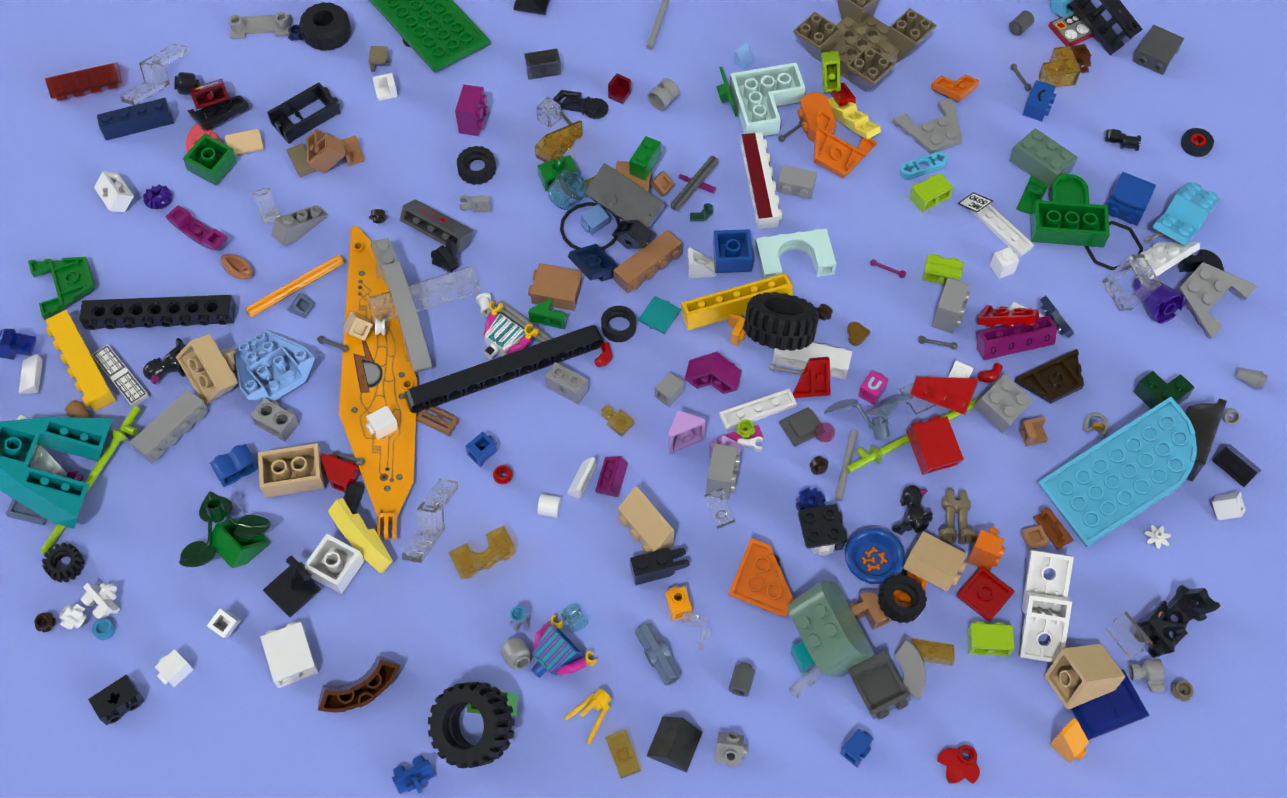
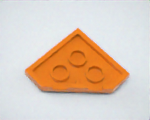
(761, 580)

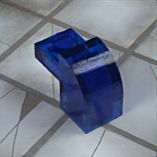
(15, 343)

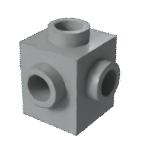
(730, 749)

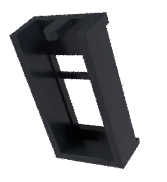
(286, 128)

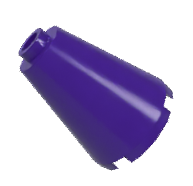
(1162, 302)

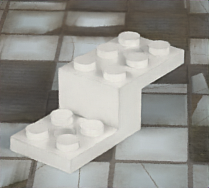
(1046, 605)

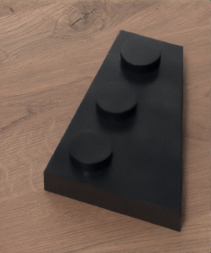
(213, 115)

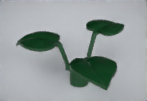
(215, 509)

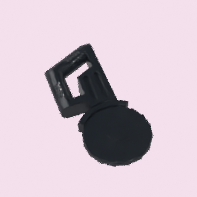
(592, 108)

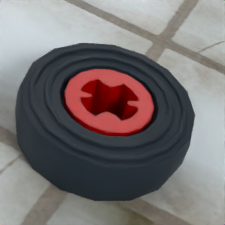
(1195, 149)

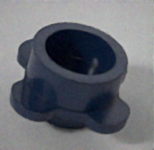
(295, 33)

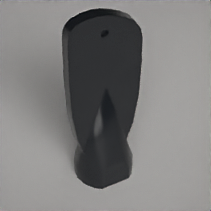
(353, 496)

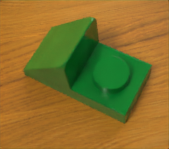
(544, 315)

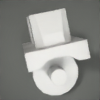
(103, 596)

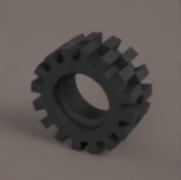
(68, 571)

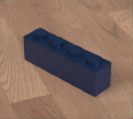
(135, 119)

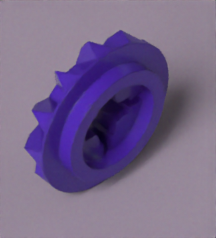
(157, 202)

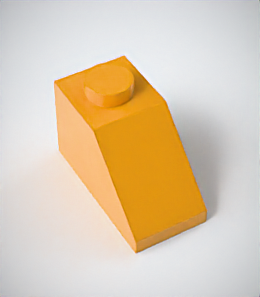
(1071, 741)

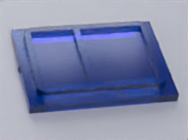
(1110, 710)

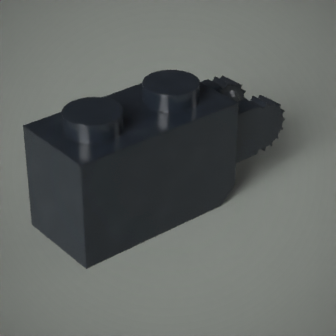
(656, 565)

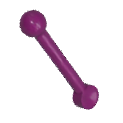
(901, 274)

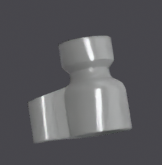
(1150, 670)

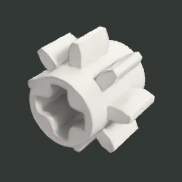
(72, 616)

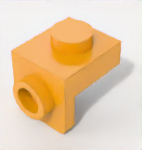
(738, 333)

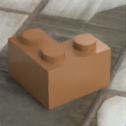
(323, 150)

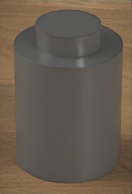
(1021, 22)
(742, 679)

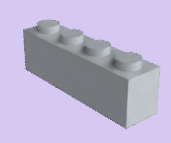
(169, 426)

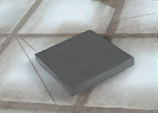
(800, 426)

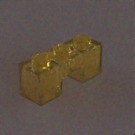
(469, 563)

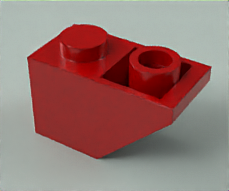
(339, 472)

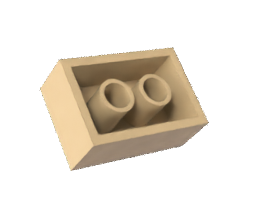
(290, 470)

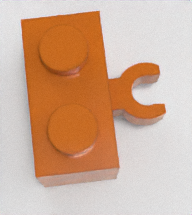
(987, 549)

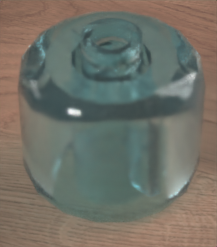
(567, 189)

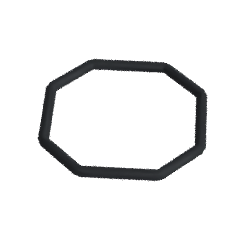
(1124, 227)

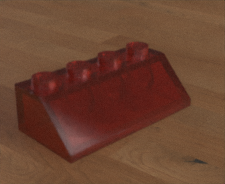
(84, 80)

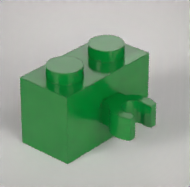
(550, 170)

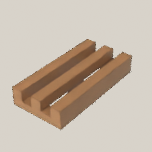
(433, 425)

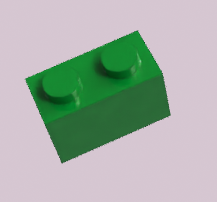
(645, 158)

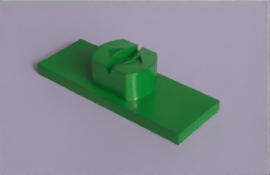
(725, 92)
(1034, 191)

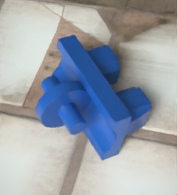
(413, 777)

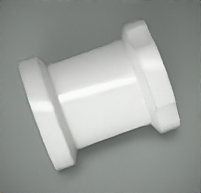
(484, 300)

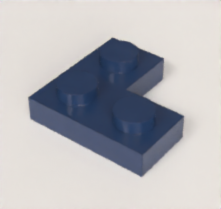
(1050, 310)

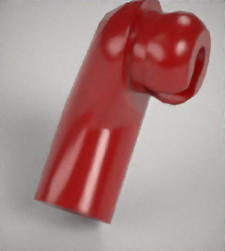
(606, 355)
(991, 375)

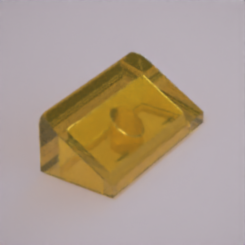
(935, 652)

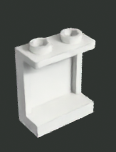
(288, 654)

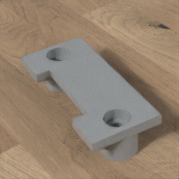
(275, 24)

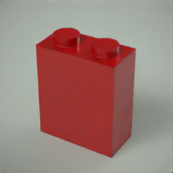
(934, 444)

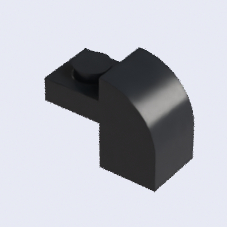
(1193, 261)

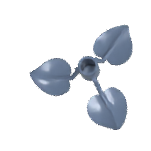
(883, 412)

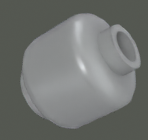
(516, 653)

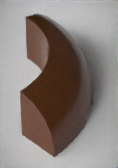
(360, 691)

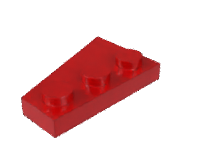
(992, 317)
(946, 392)

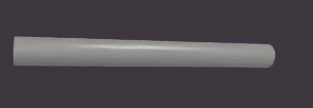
(657, 24)
(847, 461)

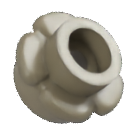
(1184, 685)

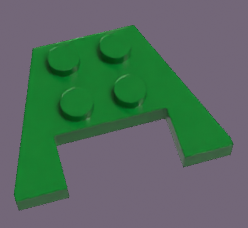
(71, 278)

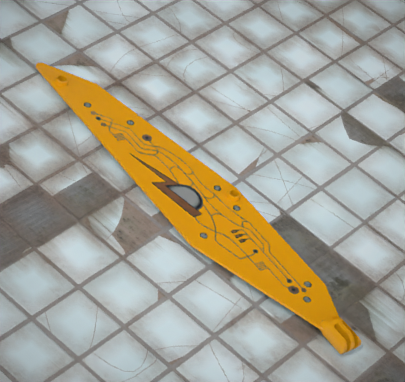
(372, 378)

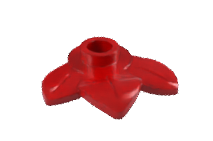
(957, 767)

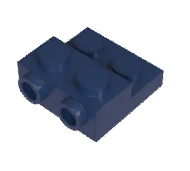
(593, 262)

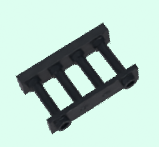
(1103, 29)

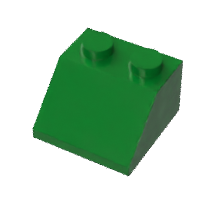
(235, 550)

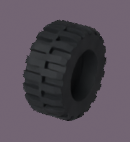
(781, 321)
(446, 729)

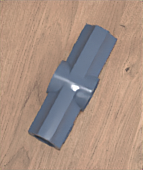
(657, 654)

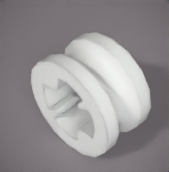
(380, 327)

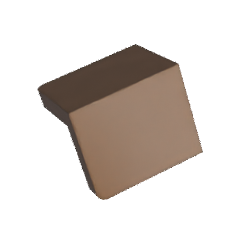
(353, 152)
(1033, 432)

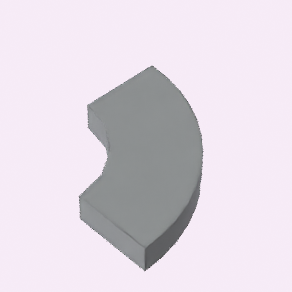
(913, 669)

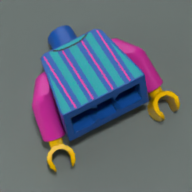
(557, 652)

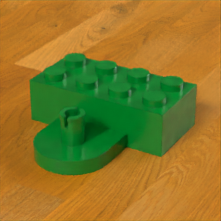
(1069, 215)

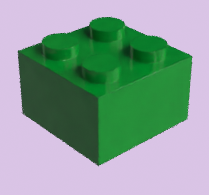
(209, 159)

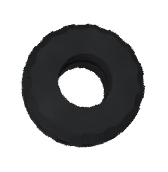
(325, 26)

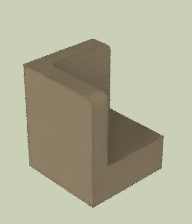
(378, 55)

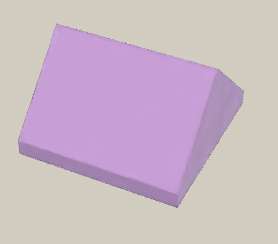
(685, 431)

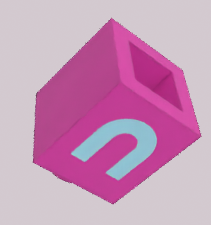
(873, 387)

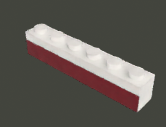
(760, 181)

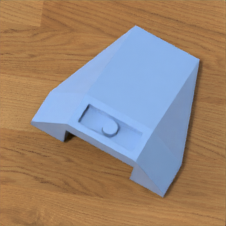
(271, 366)

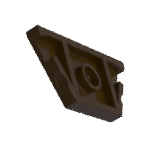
(1055, 378)

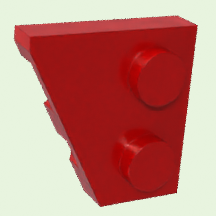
(814, 379)

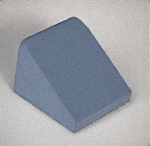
(301, 306)

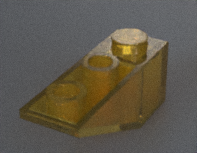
(558, 142)

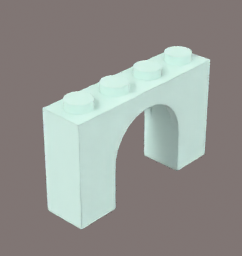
(814, 243)

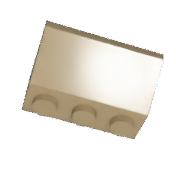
(206, 369)
(645, 522)

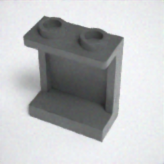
(1158, 49)
(879, 686)

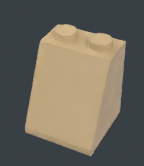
(1083, 674)

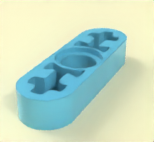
(928, 160)

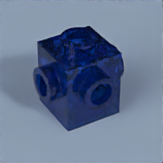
(806, 495)

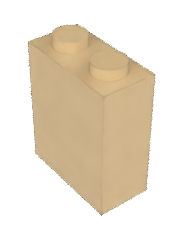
(936, 561)

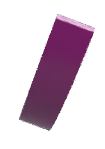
(194, 229)

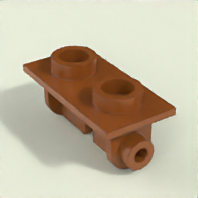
(1053, 528)

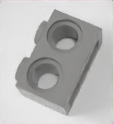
(272, 422)

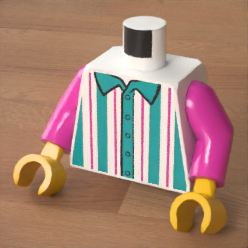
(503, 335)

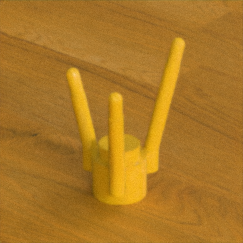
(597, 701)

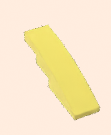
(854, 119)
(359, 536)

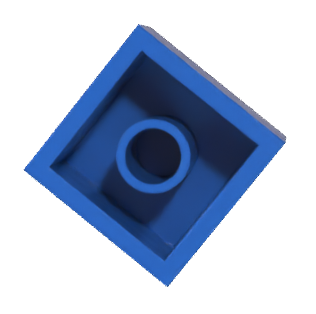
(732, 251)

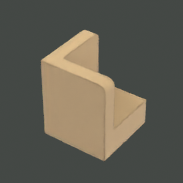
(357, 325)

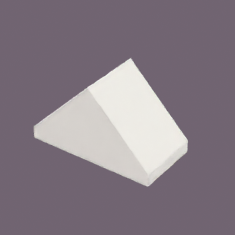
(699, 265)

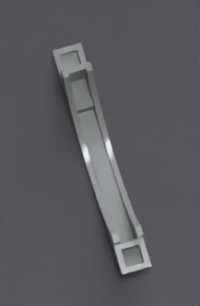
(392, 274)

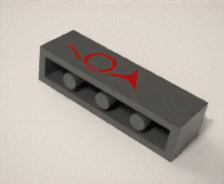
(435, 224)

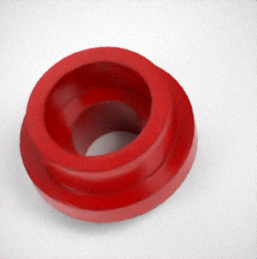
(502, 469)

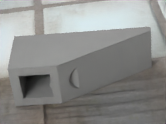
(296, 224)

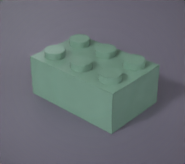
(1042, 157)

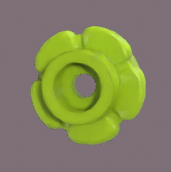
(745, 424)

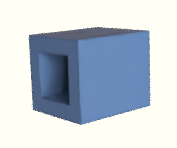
(594, 219)

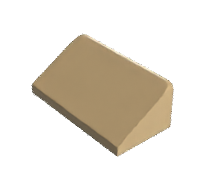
(245, 141)

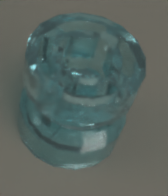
(574, 618)

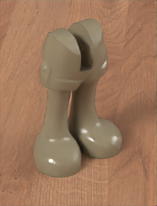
(961, 507)

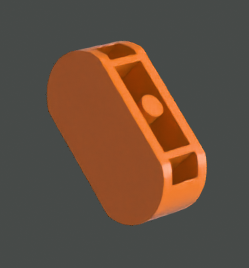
(809, 107)

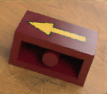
(209, 93)

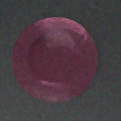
(824, 432)

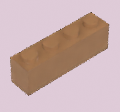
(647, 261)

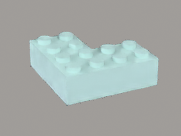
(760, 91)

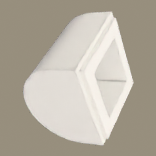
(549, 505)

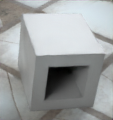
(669, 389)

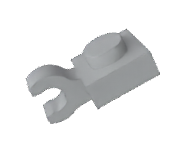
(477, 203)

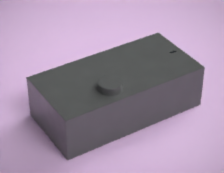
(623, 197)

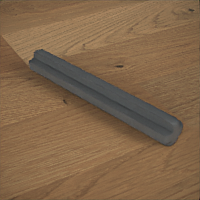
(694, 183)

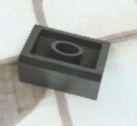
(675, 743)

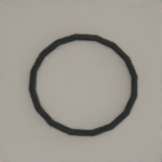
(571, 210)

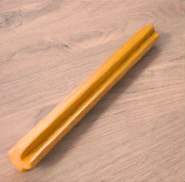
(294, 285)

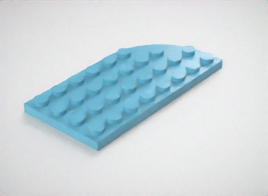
(1124, 472)

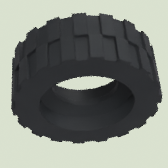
(476, 153)
(910, 587)

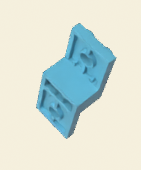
(1187, 213)

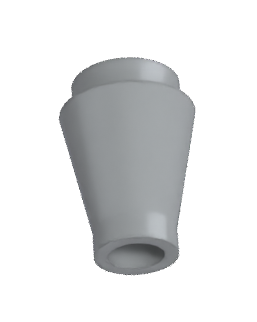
(1252, 377)

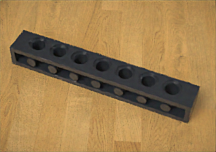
(157, 312)

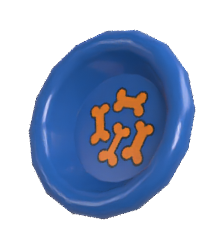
(874, 555)

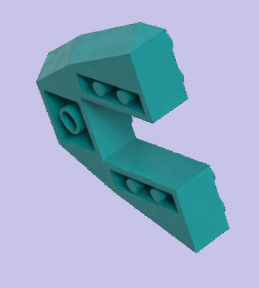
(46, 493)

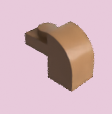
(869, 607)

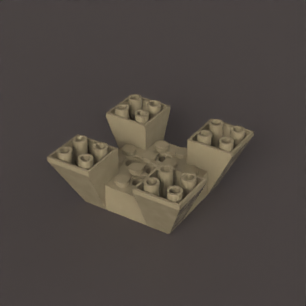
(863, 42)

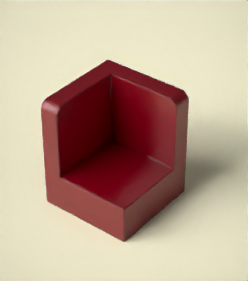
(619, 88)

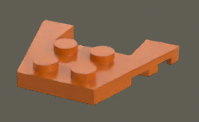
(834, 152)

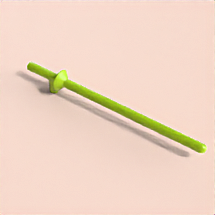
(118, 436)
(876, 454)

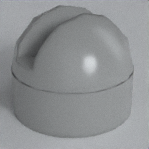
(1229, 419)

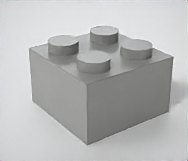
(951, 305)
(1003, 403)
(723, 469)

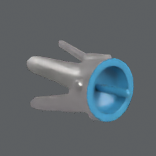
(519, 615)

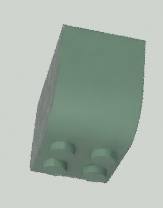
(829, 629)

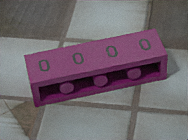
(1016, 338)

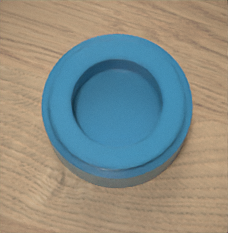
(103, 629)

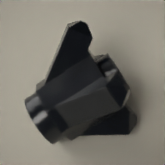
(445, 256)

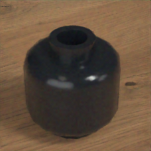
(184, 82)

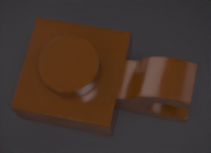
(1082, 57)

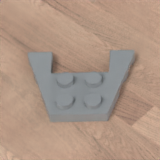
(937, 133)
(1205, 288)

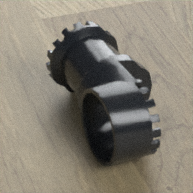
(1125, 141)

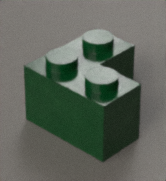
(1155, 390)

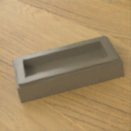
(299, 159)

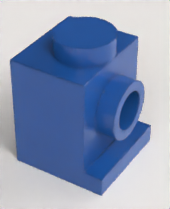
(481, 442)
(857, 747)

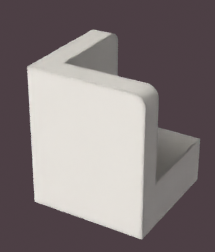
(385, 86)
(1228, 506)

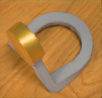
(1097, 426)

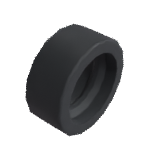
(618, 311)

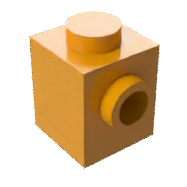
(677, 602)

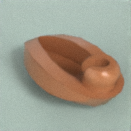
(236, 266)

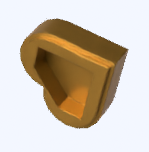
(857, 333)

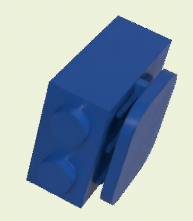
(1130, 198)

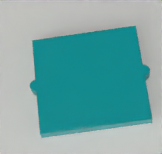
(659, 314)

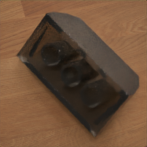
(1205, 421)

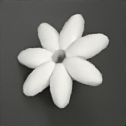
(1157, 536)

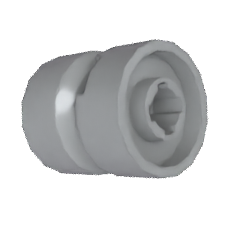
(663, 94)

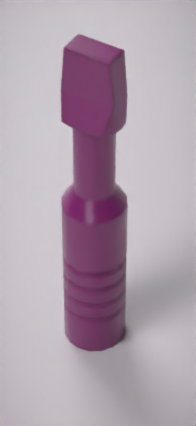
(704, 186)

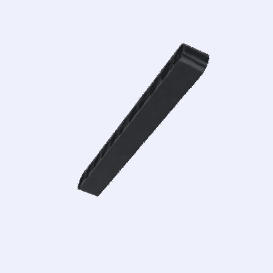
(503, 369)

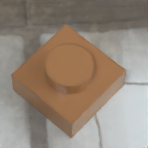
(662, 183)
(1035, 537)

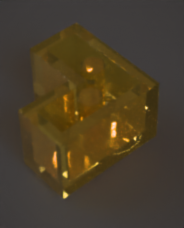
(1061, 69)

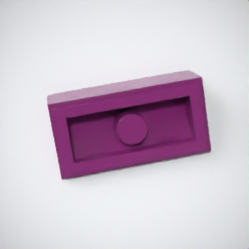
(611, 476)

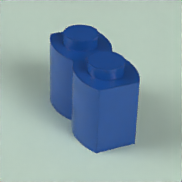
(234, 465)

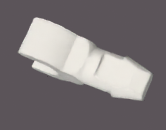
(751, 443)

